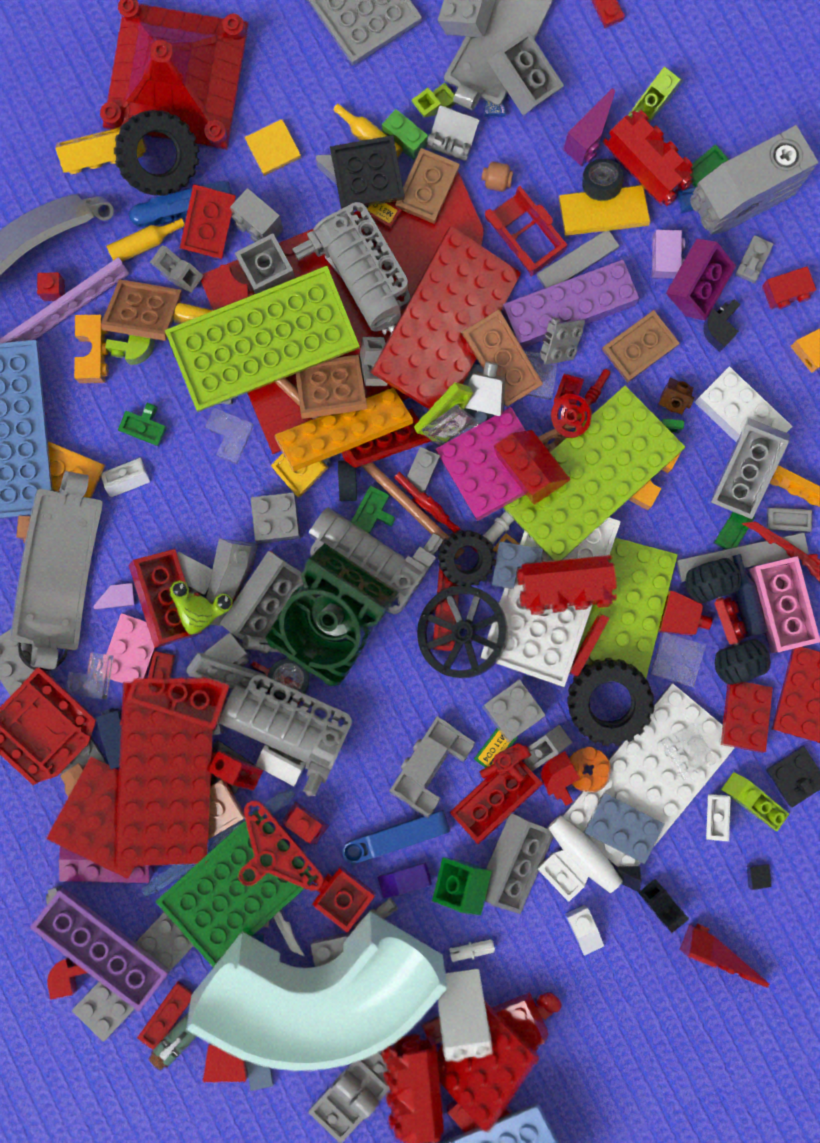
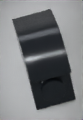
(717, 328)
(663, 906)

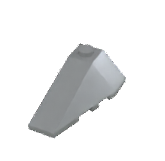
(230, 570)

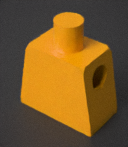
(808, 350)

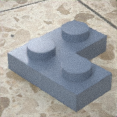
(509, 559)

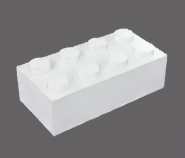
(733, 400)

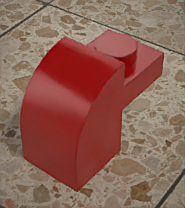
(557, 775)
(62, 979)

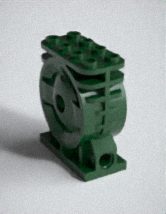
(347, 594)

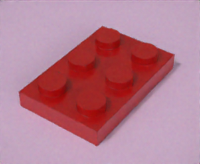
(207, 221)
(746, 716)

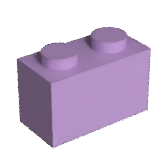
(667, 253)

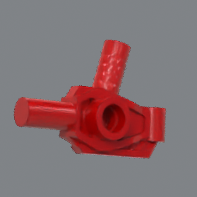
(507, 761)

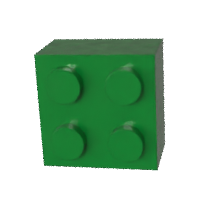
(461, 886)

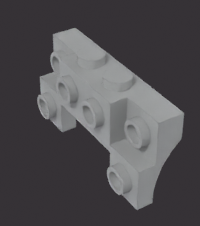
(425, 762)

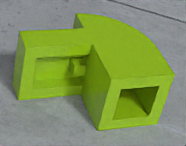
(135, 350)

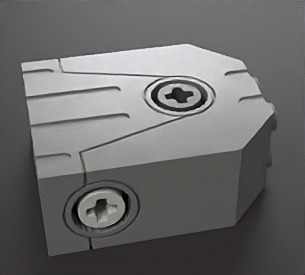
(753, 181)

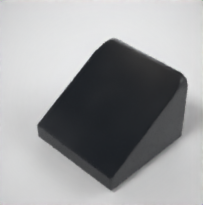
(631, 876)
(759, 876)

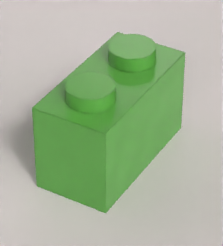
(405, 133)

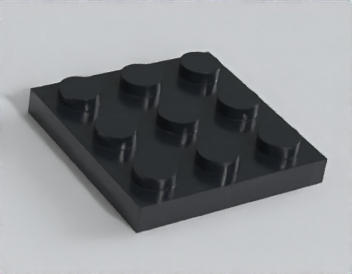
(367, 172)

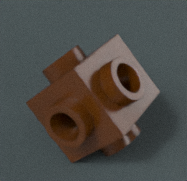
(676, 396)

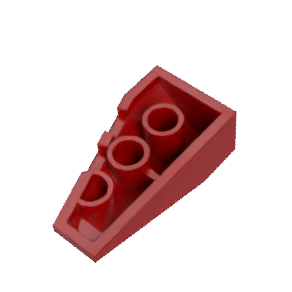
(186, 698)

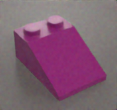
(584, 137)

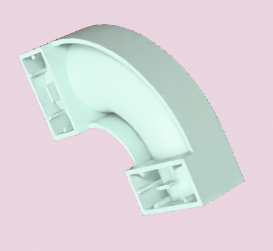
(319, 1013)

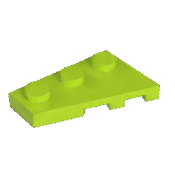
(456, 394)

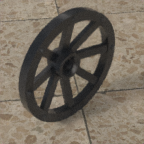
(457, 631)

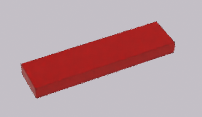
(444, 611)

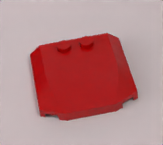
(43, 728)

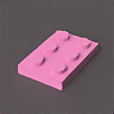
(131, 649)

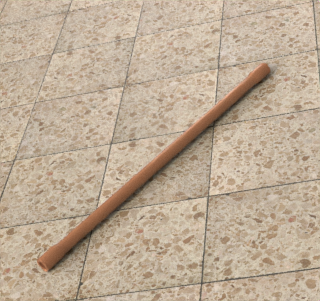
(383, 480)

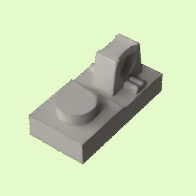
(754, 259)

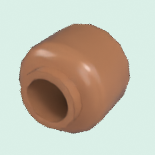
(497, 176)

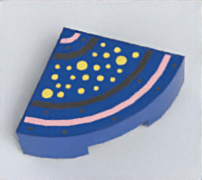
(492, 110)

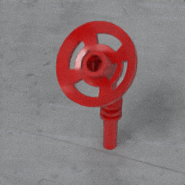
(577, 412)

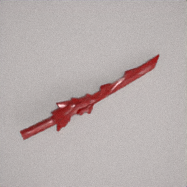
(428, 503)
(810, 561)

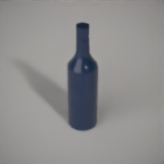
(749, 602)

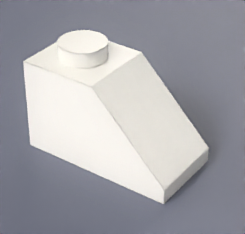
(584, 929)

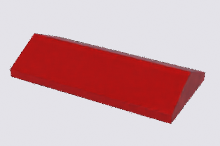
(386, 445)
(494, 802)

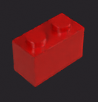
(789, 288)

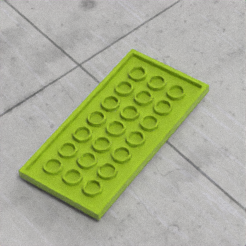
(262, 339)
(605, 470)

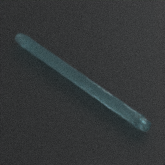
(178, 870)

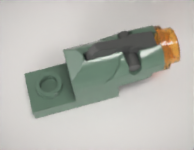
(172, 1045)

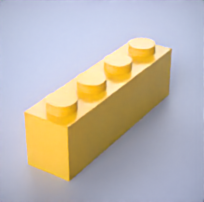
(91, 151)

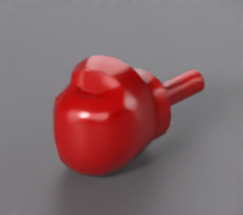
(548, 1004)

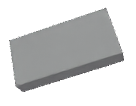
(789, 519)

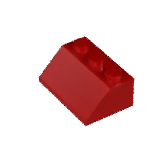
(531, 465)

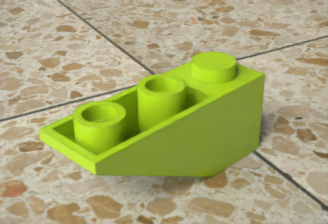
(658, 93)
(755, 801)

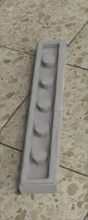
(751, 554)

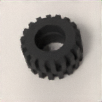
(479, 571)

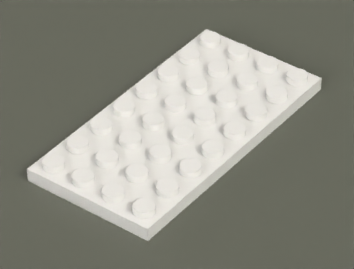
(548, 641)
(646, 776)

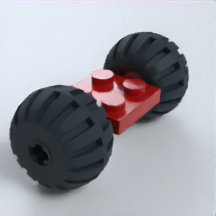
(741, 660)

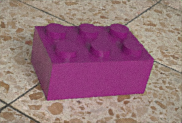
(701, 279)

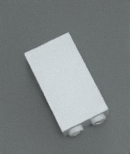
(464, 1016)

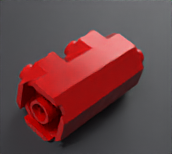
(649, 158)
(566, 584)
(414, 1089)

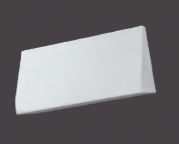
(125, 477)
(718, 817)

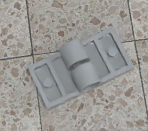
(351, 1097)

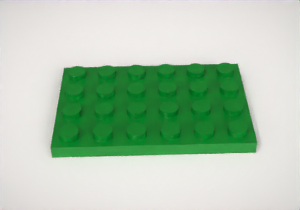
(213, 903)

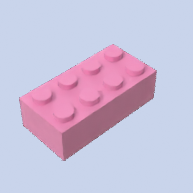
(785, 605)

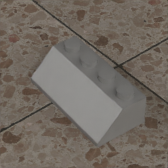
(262, 598)
(516, 862)

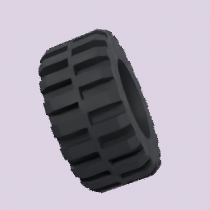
(184, 143)
(620, 729)

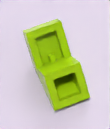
(429, 102)

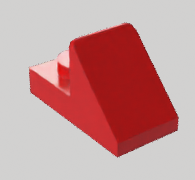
(569, 385)

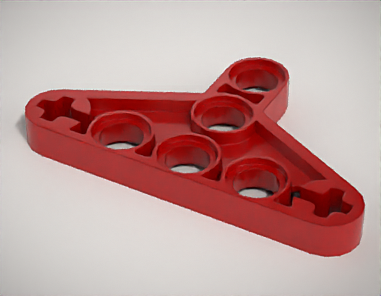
(282, 860)

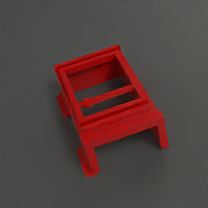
(511, 211)

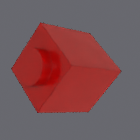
(50, 286)

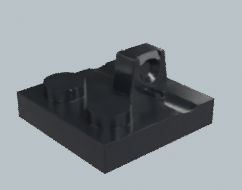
(795, 776)

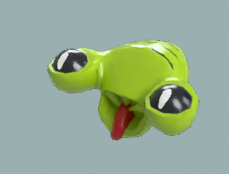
(195, 610)

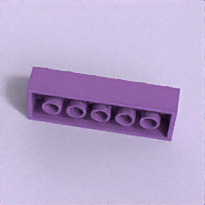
(579, 298)
(100, 949)

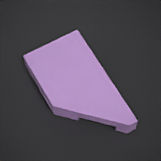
(117, 596)

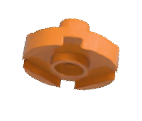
(601, 770)

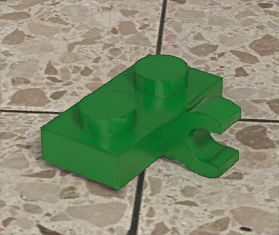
(142, 426)
(371, 510)

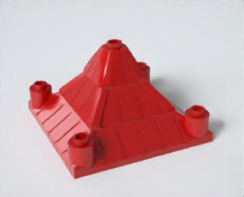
(177, 66)

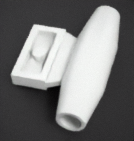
(576, 862)

